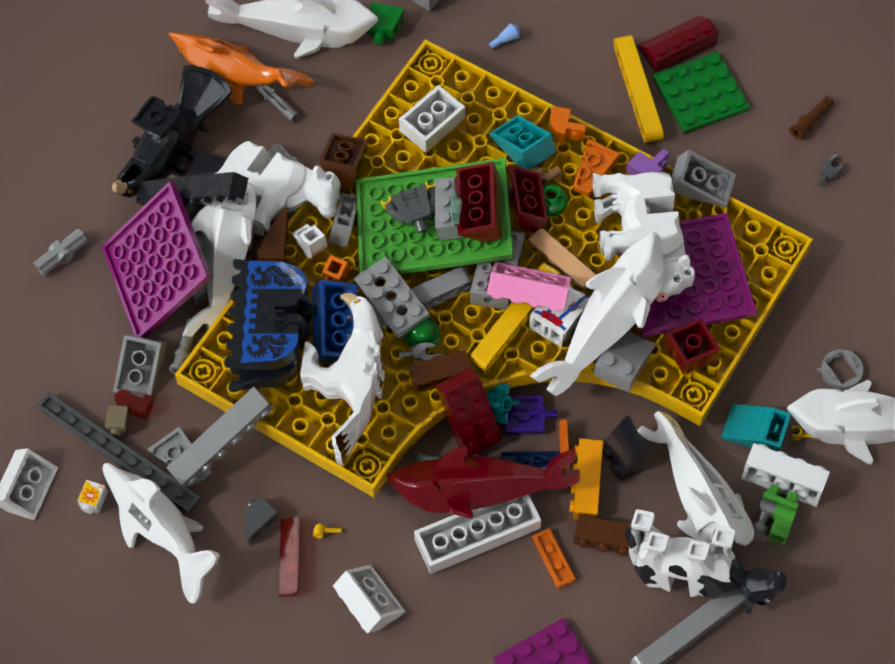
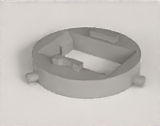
(829, 376)

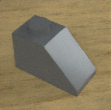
(258, 519)

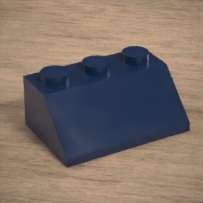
(532, 458)

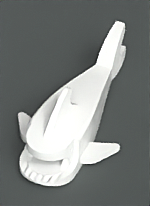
(227, 237)
(700, 487)

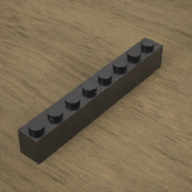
(199, 189)

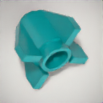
(501, 402)

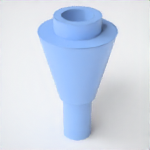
(509, 34)

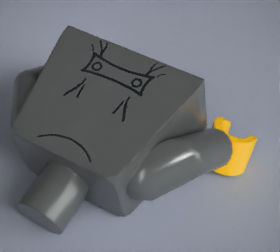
(412, 206)

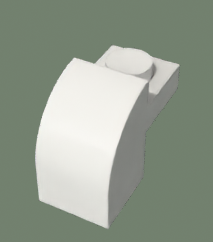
(310, 240)

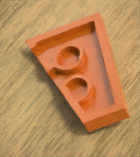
(596, 160)

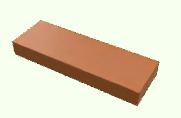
(563, 437)
(553, 558)

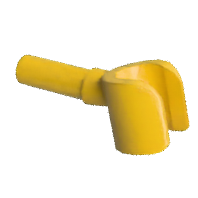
(801, 434)
(320, 529)

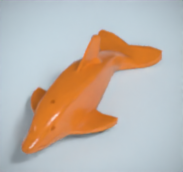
(234, 64)

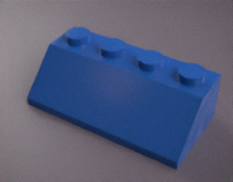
(333, 320)

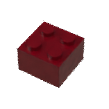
(692, 346)

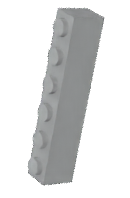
(220, 437)

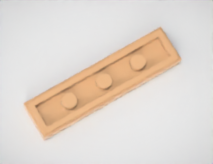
(561, 258)

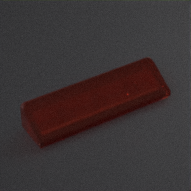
(290, 557)

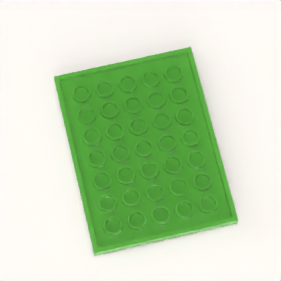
(412, 251)

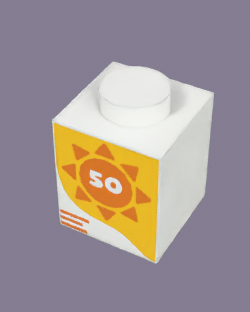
(92, 497)

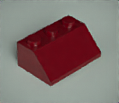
(528, 198)

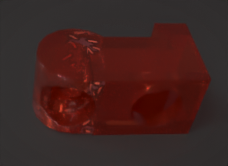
(137, 406)

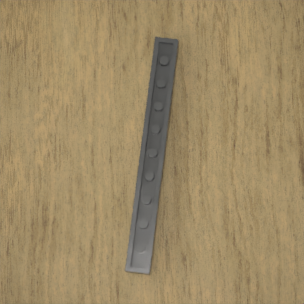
(117, 451)

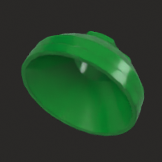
(559, 203)

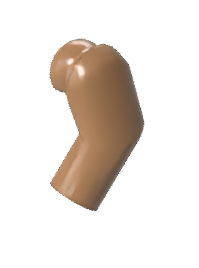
(550, 175)

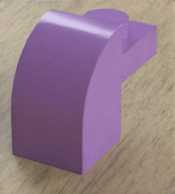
(642, 164)

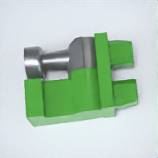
(780, 510)

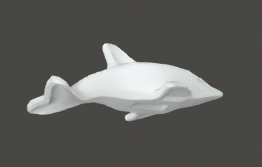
(154, 516)

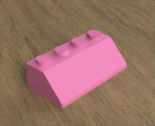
(529, 286)

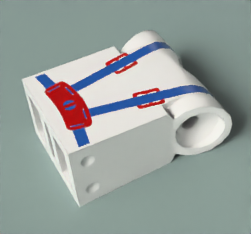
(559, 325)

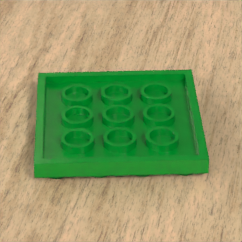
(701, 92)

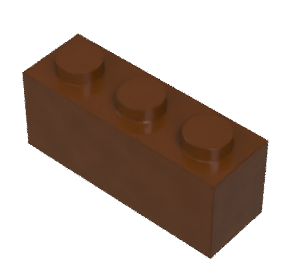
(437, 369)
(601, 534)

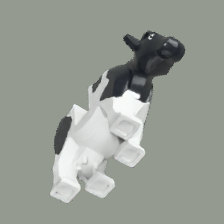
(708, 568)

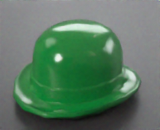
(424, 332)

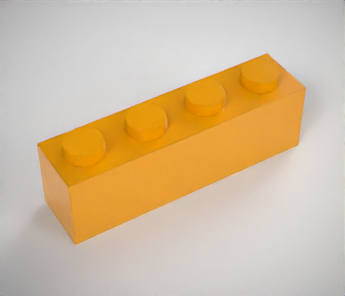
(587, 489)

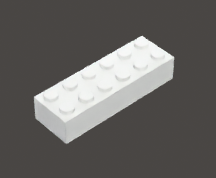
(463, 538)

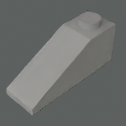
(343, 220)

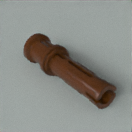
(807, 121)

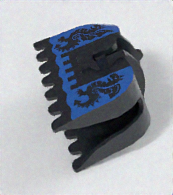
(268, 324)

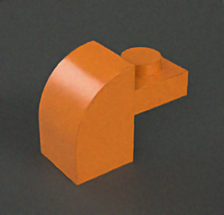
(562, 128)
(336, 270)

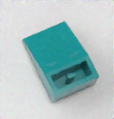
(756, 425)

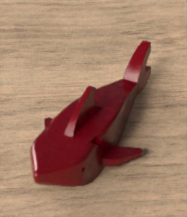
(472, 482)

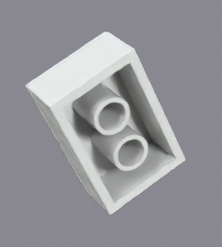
(432, 118)

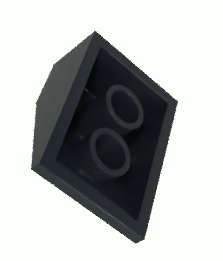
(625, 450)

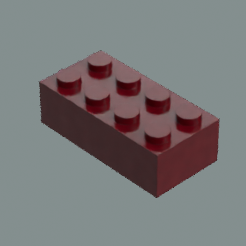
(469, 411)

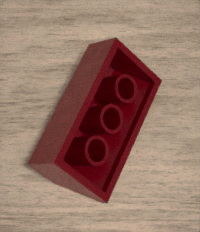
(679, 43)
(481, 205)

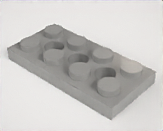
(388, 309)

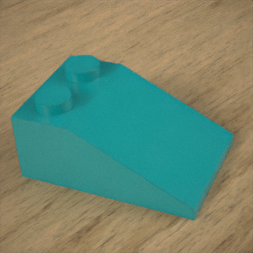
(524, 142)

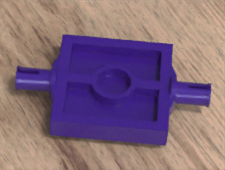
(528, 416)

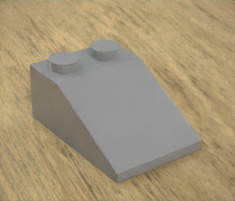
(702, 179)
(624, 361)
(139, 365)

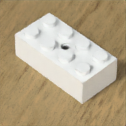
(790, 474)

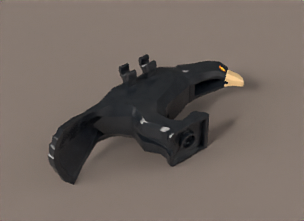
(171, 129)

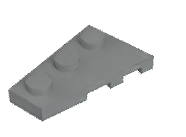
(171, 447)

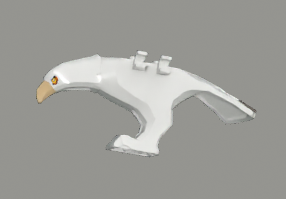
(352, 376)

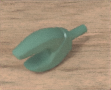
(455, 208)

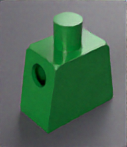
(388, 24)

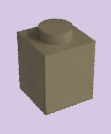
(117, 420)

